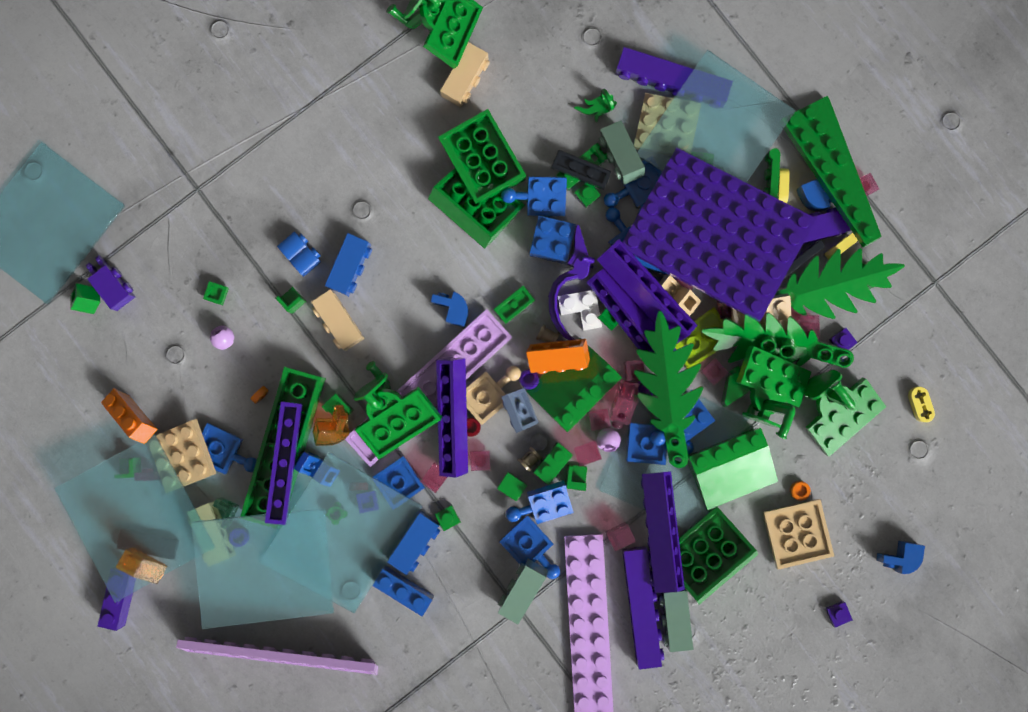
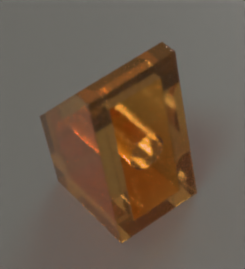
(141, 566)

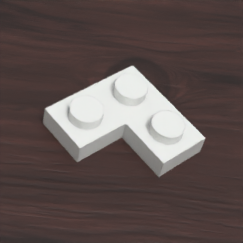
(586, 304)

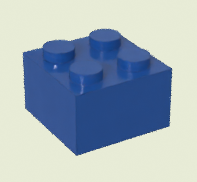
(552, 240)

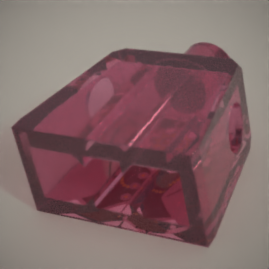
(624, 403)

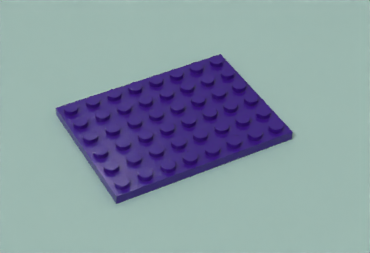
(718, 234)

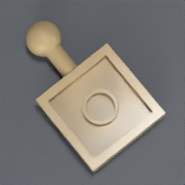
(485, 395)

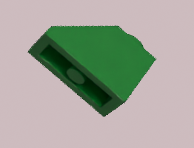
(732, 389)

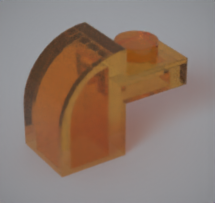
(331, 430)

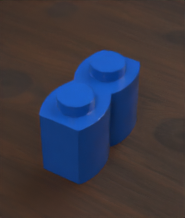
(299, 254)

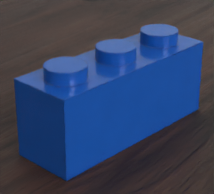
(348, 265)
(414, 543)
(403, 590)

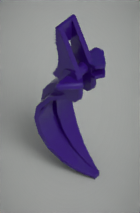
(581, 264)

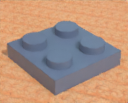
(519, 410)

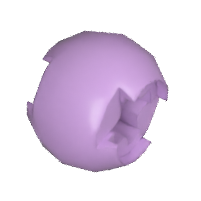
(221, 337)
(608, 440)

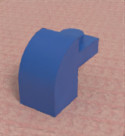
(813, 196)
(457, 307)
(308, 464)
(907, 560)

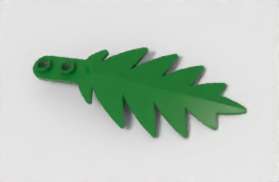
(833, 285)
(775, 341)
(669, 386)

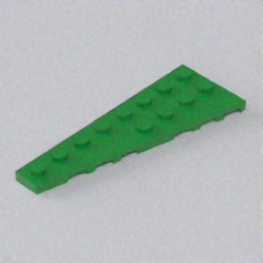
(824, 149)

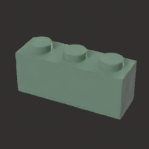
(621, 153)
(522, 591)
(676, 621)

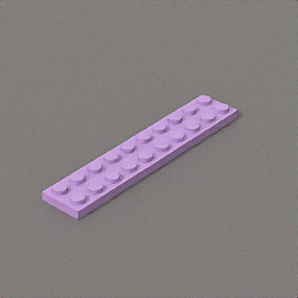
(475, 344)
(588, 623)
(270, 654)

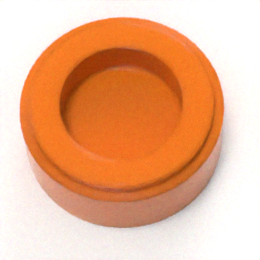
(259, 395)
(800, 490)

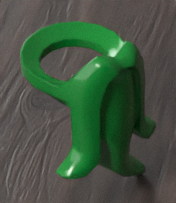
(601, 105)

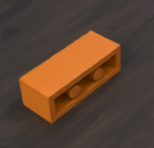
(558, 356)
(129, 416)

